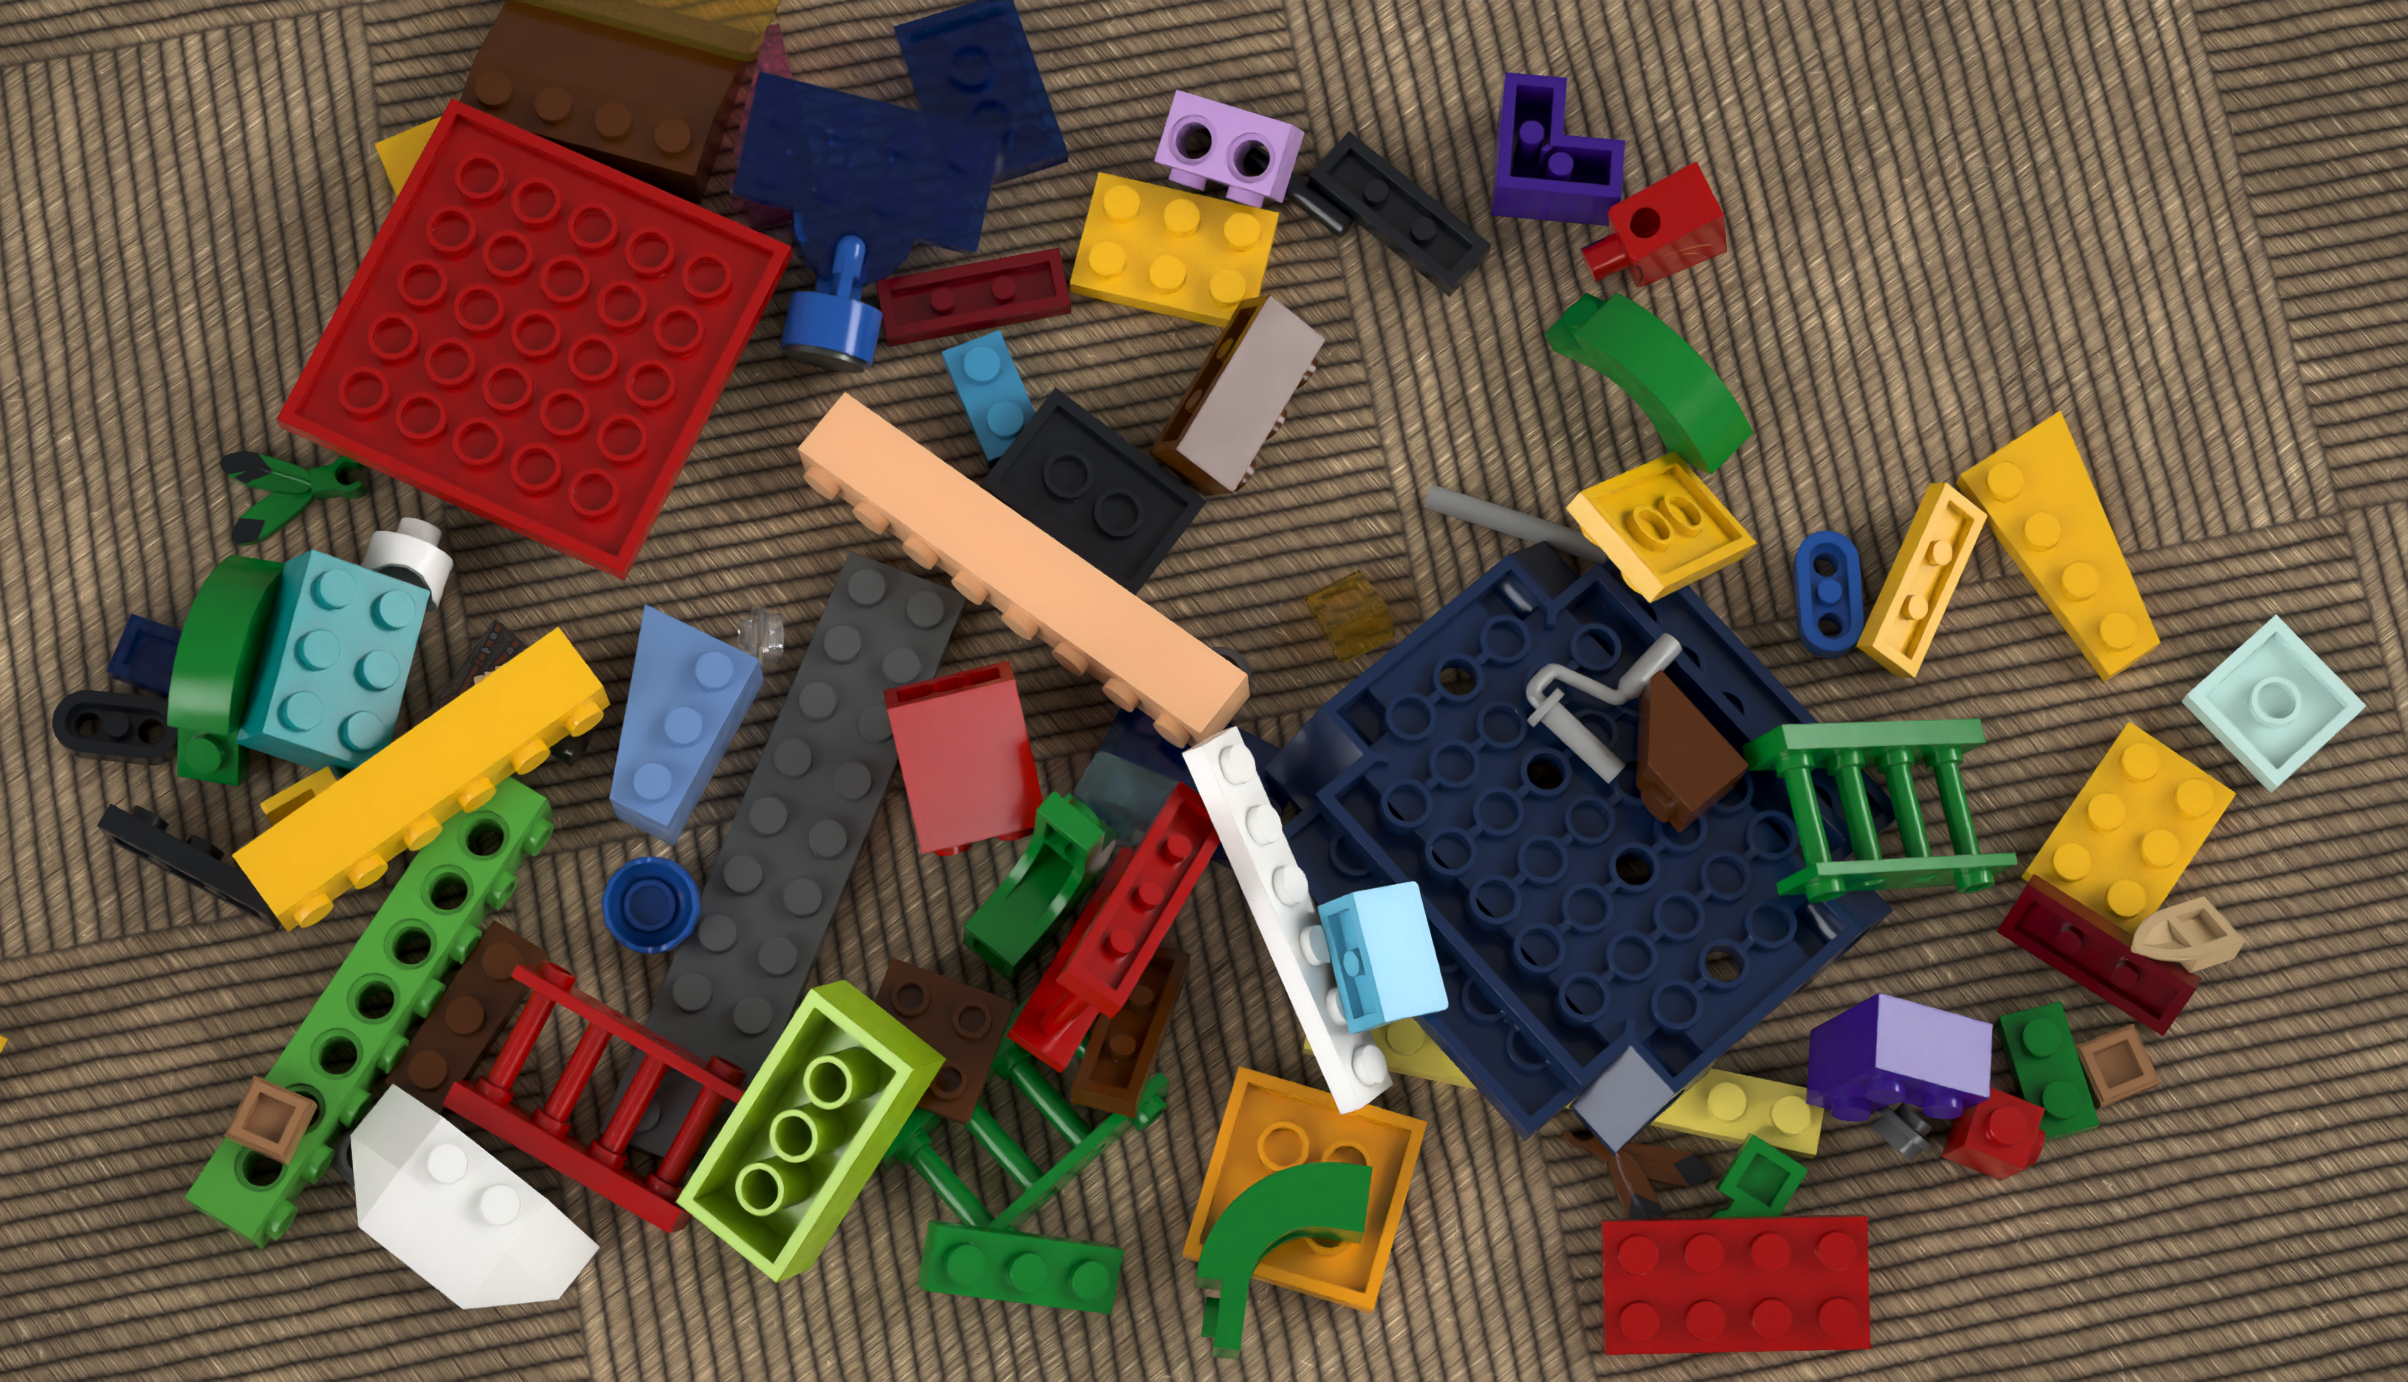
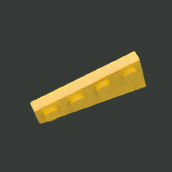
(2063, 544)

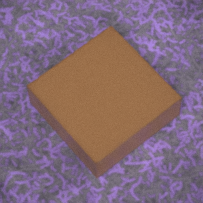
(2116, 1066)
(271, 1120)

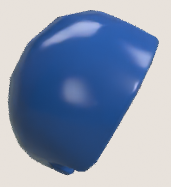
(651, 905)

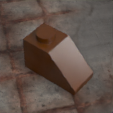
(1681, 756)

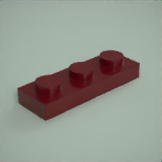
(973, 297)
(2097, 955)

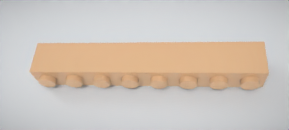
(1023, 574)

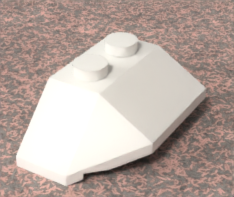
(459, 1211)

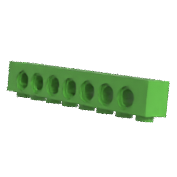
(372, 967)

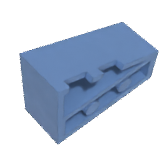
(677, 722)

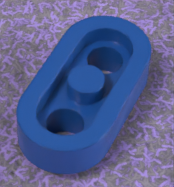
(1829, 597)

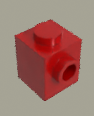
(1997, 1136)

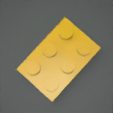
(1171, 250)
(1660, 526)
(2131, 830)

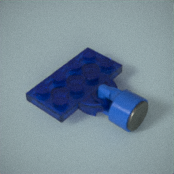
(860, 193)

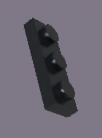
(1399, 214)
(192, 861)

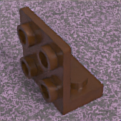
(954, 1021)

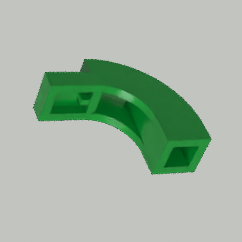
(1658, 372)
(218, 667)
(1042, 888)
(1286, 1206)

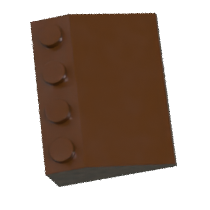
(608, 94)

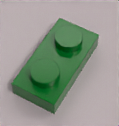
(2048, 1069)

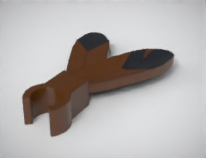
(1636, 1165)

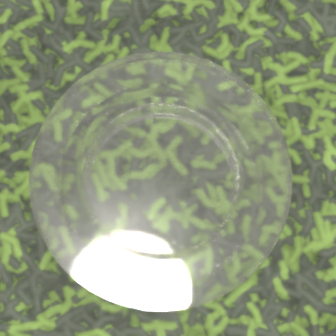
(762, 636)

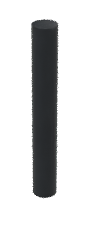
(1302, 194)

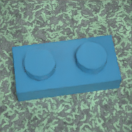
(989, 393)

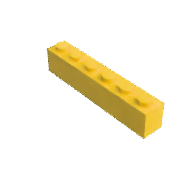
(423, 781)

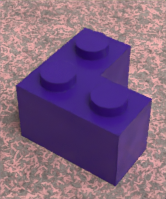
(1543, 171)
(1897, 1054)

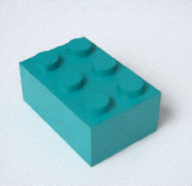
(332, 664)

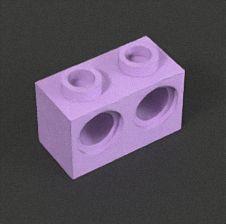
(1233, 136)

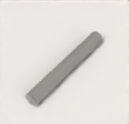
(1512, 523)

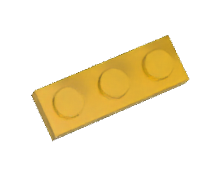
(1922, 580)

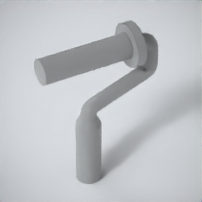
(1569, 728)

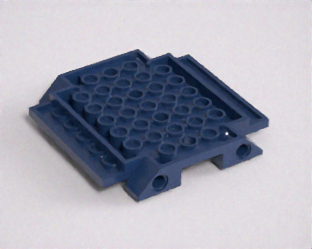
(1544, 952)

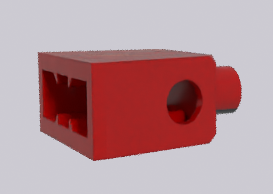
(1660, 230)

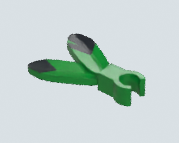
(290, 489)

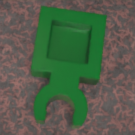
(1758, 1181)

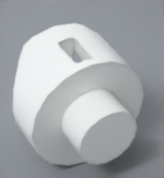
(411, 557)

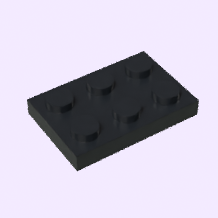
(1093, 492)

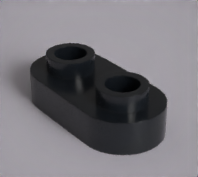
(121, 730)

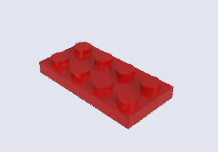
(1735, 1284)

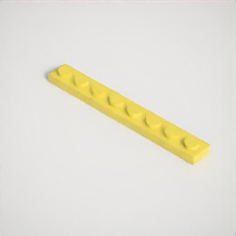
(1716, 1107)

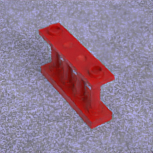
(1118, 930)
(546, 1130)

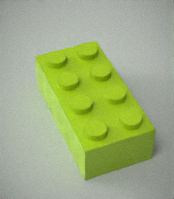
(810, 1130)

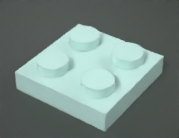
(2273, 703)

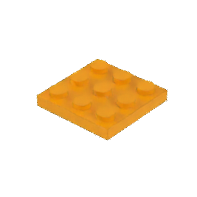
(1288, 1124)

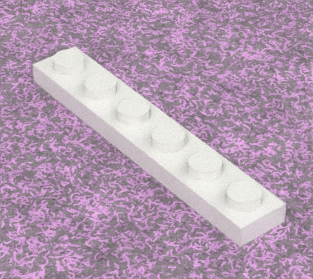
(1285, 915)

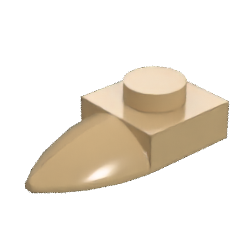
(2189, 935)

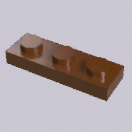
(466, 1018)
(1127, 1046)

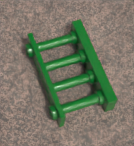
(1893, 749)
(1012, 1061)

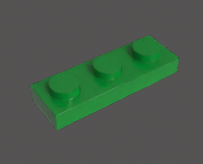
(1020, 1267)

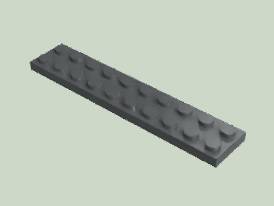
(794, 838)

